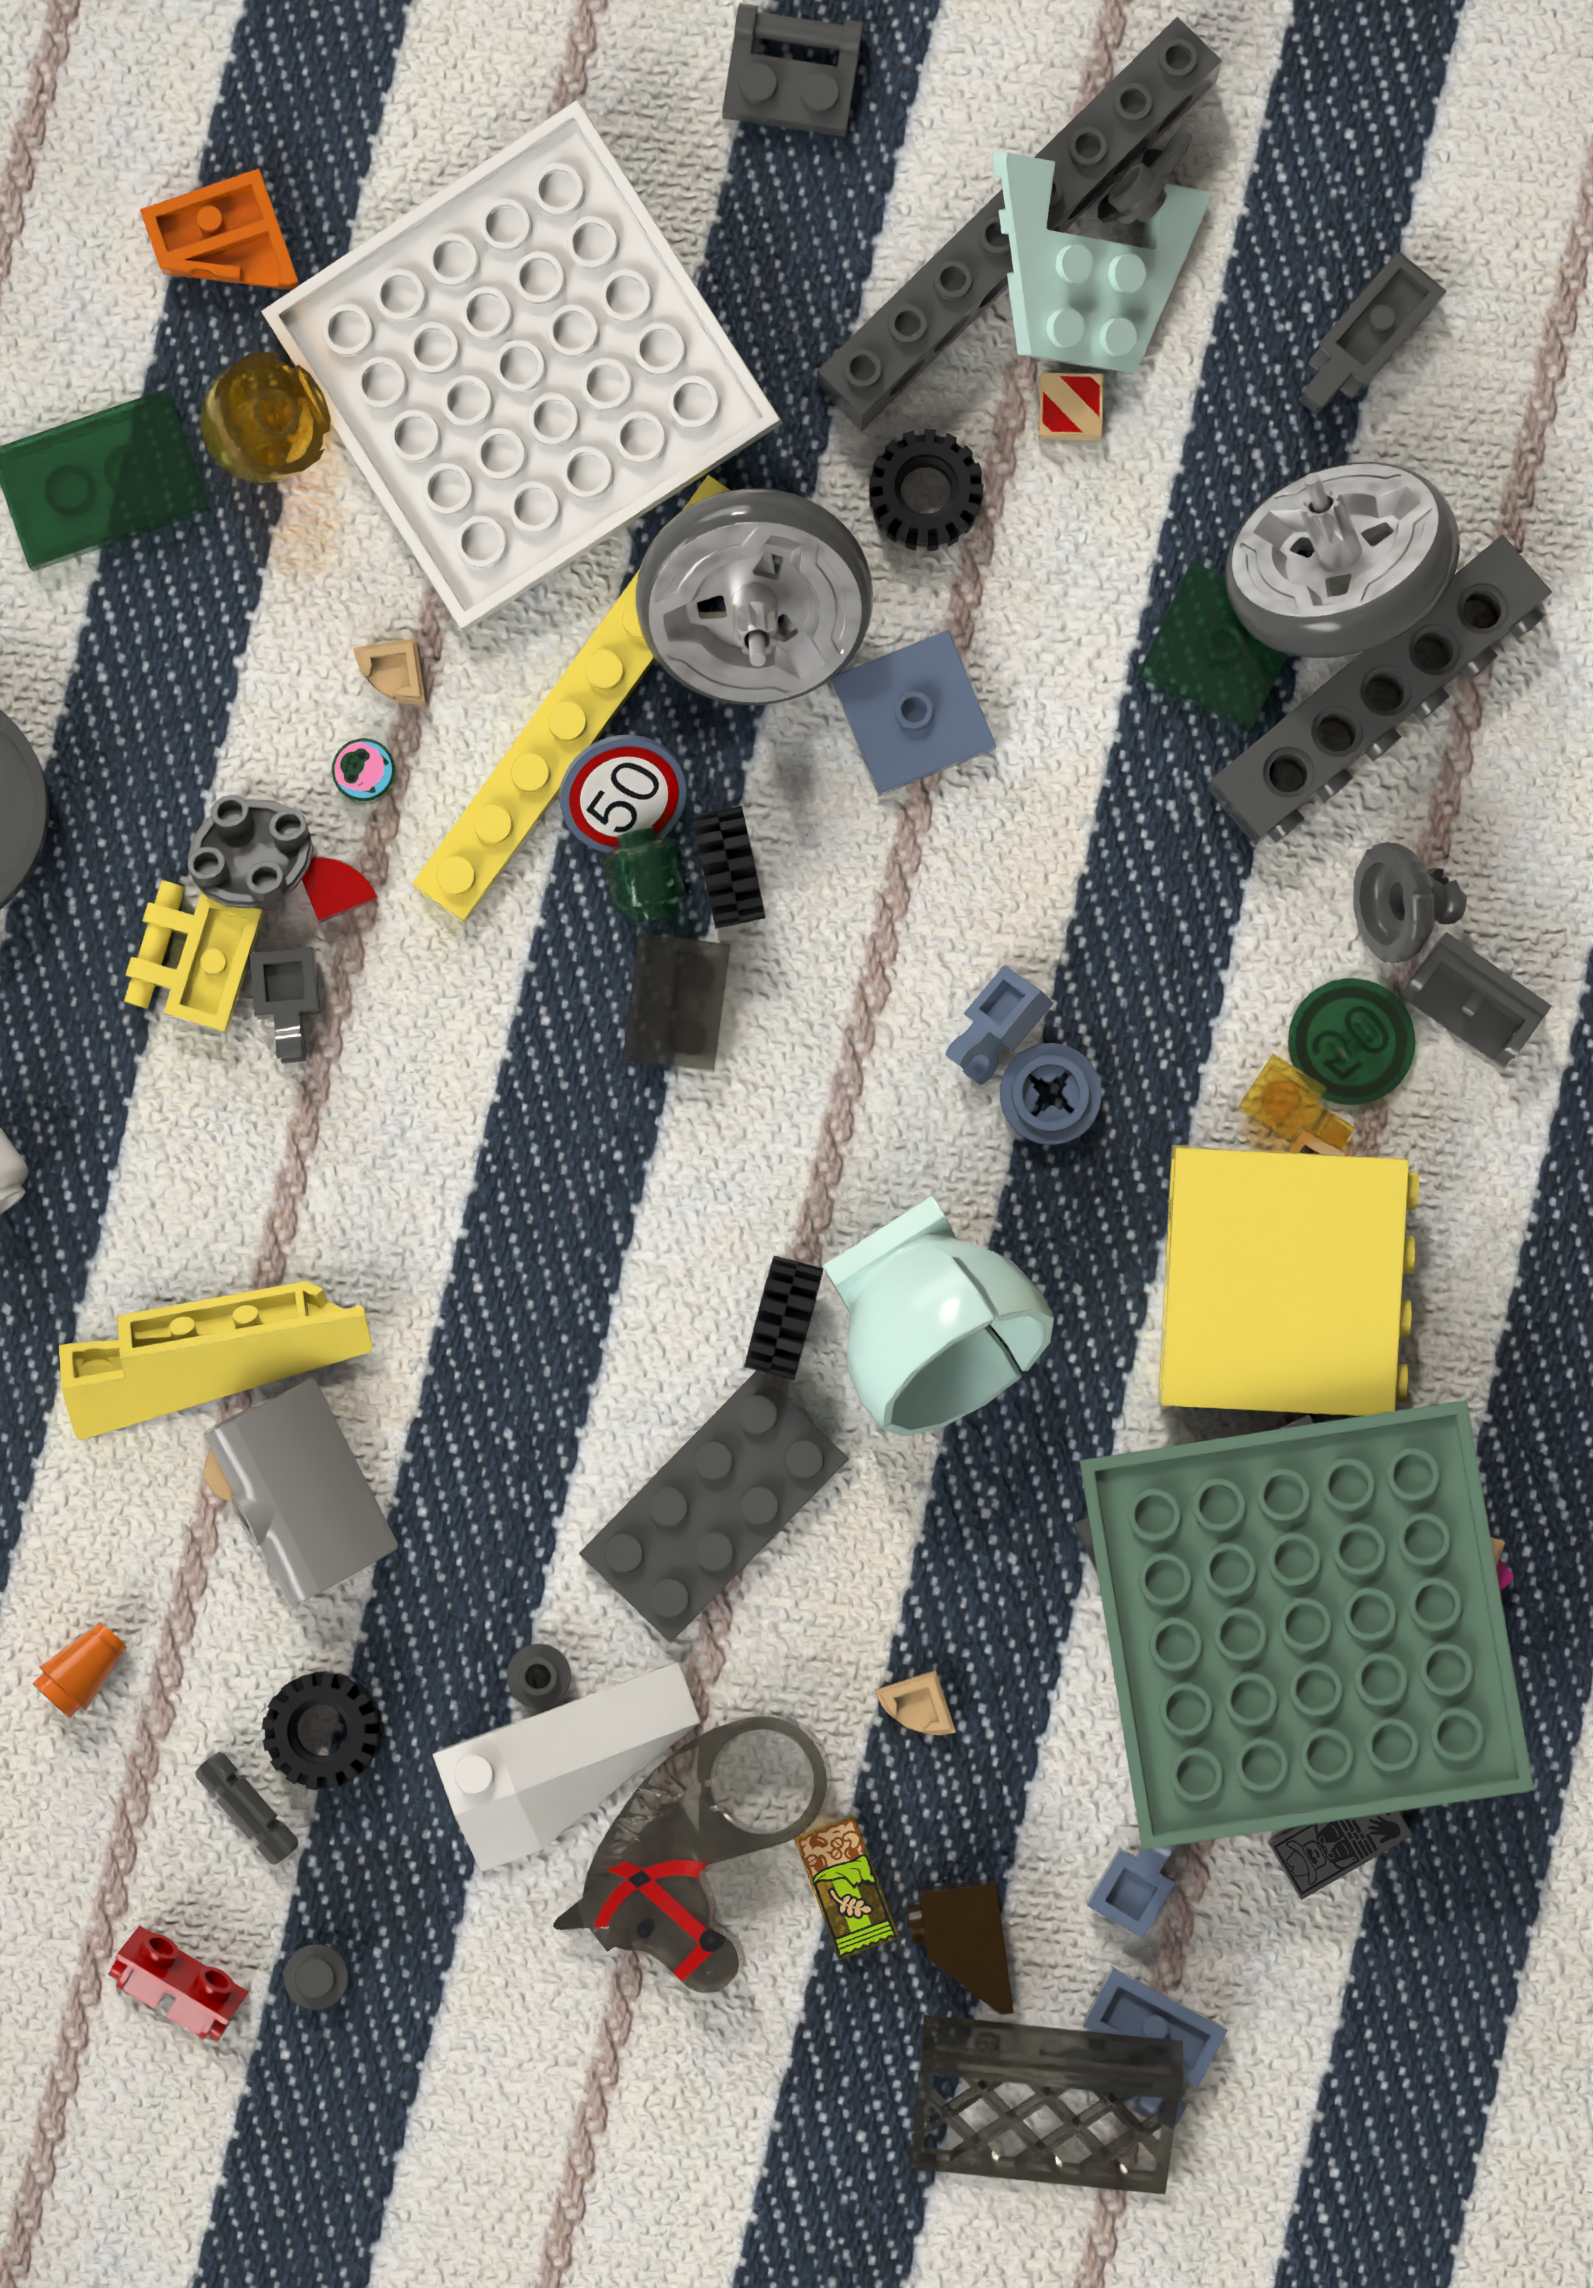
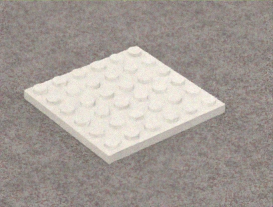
(522, 366)

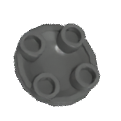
(250, 852)

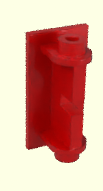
(204, 1994)

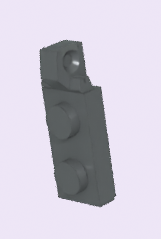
(1371, 332)

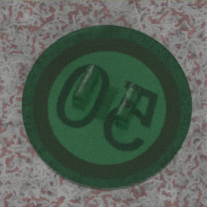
(1352, 1040)

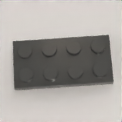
(713, 1506)

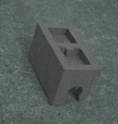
(1475, 1000)

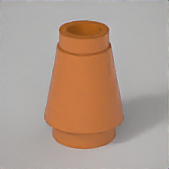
(80, 1670)

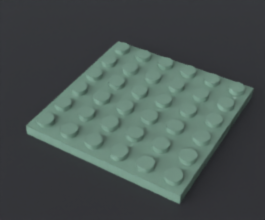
(1305, 1625)

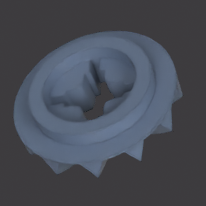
(1045, 1064)

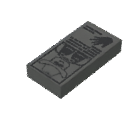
(1328, 1850)

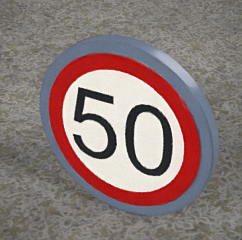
(622, 788)

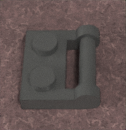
(789, 90)

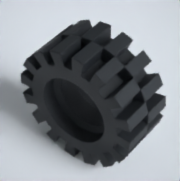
(929, 452)
(728, 867)
(783, 1317)
(282, 1730)

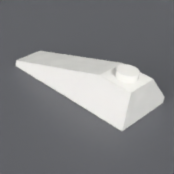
(547, 1771)

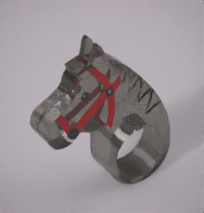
(651, 1866)

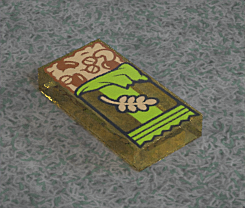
(846, 1887)

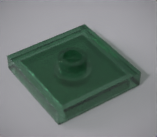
(1208, 653)

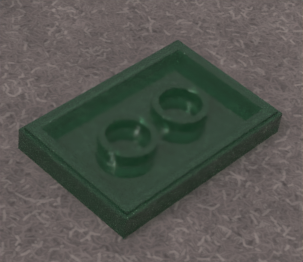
(100, 480)

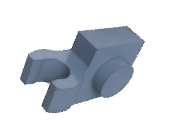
(1000, 1016)
(1133, 1888)

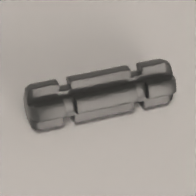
(246, 1808)

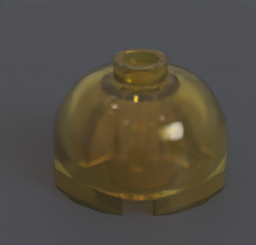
(264, 419)

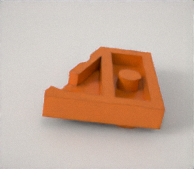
(222, 235)

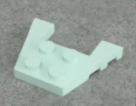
(1086, 295)

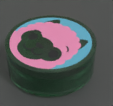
(364, 771)

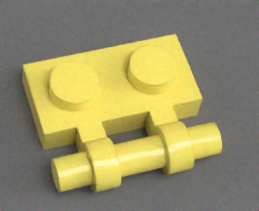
(211, 962)

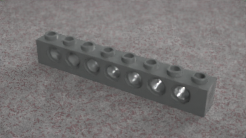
(975, 262)

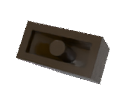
(965, 1937)

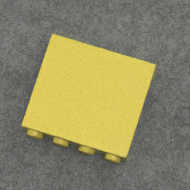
(1286, 1281)

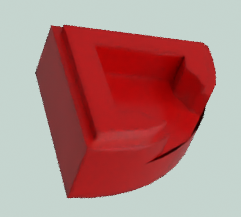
(336, 888)

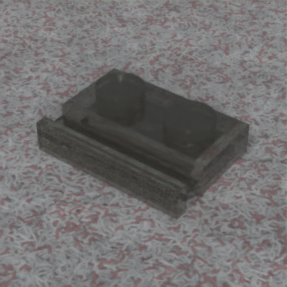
(676, 1002)

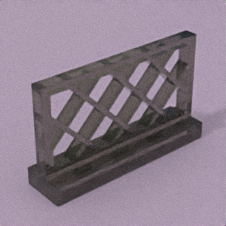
(1050, 2064)

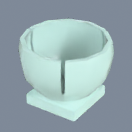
(923, 1320)

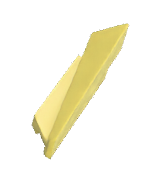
(204, 1352)

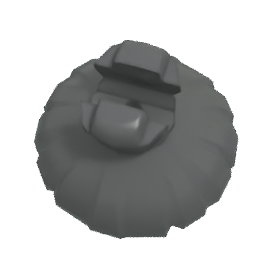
(1401, 901)

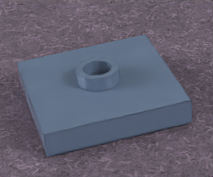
(913, 713)

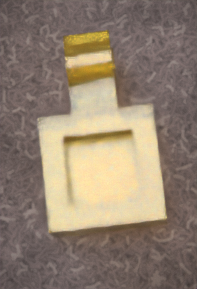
(1287, 1100)

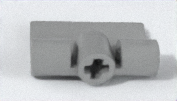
(301, 1491)

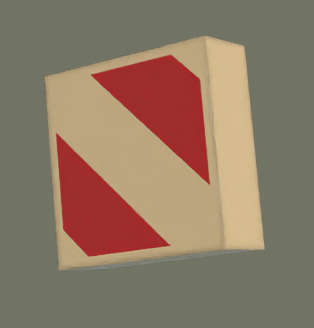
(1070, 406)

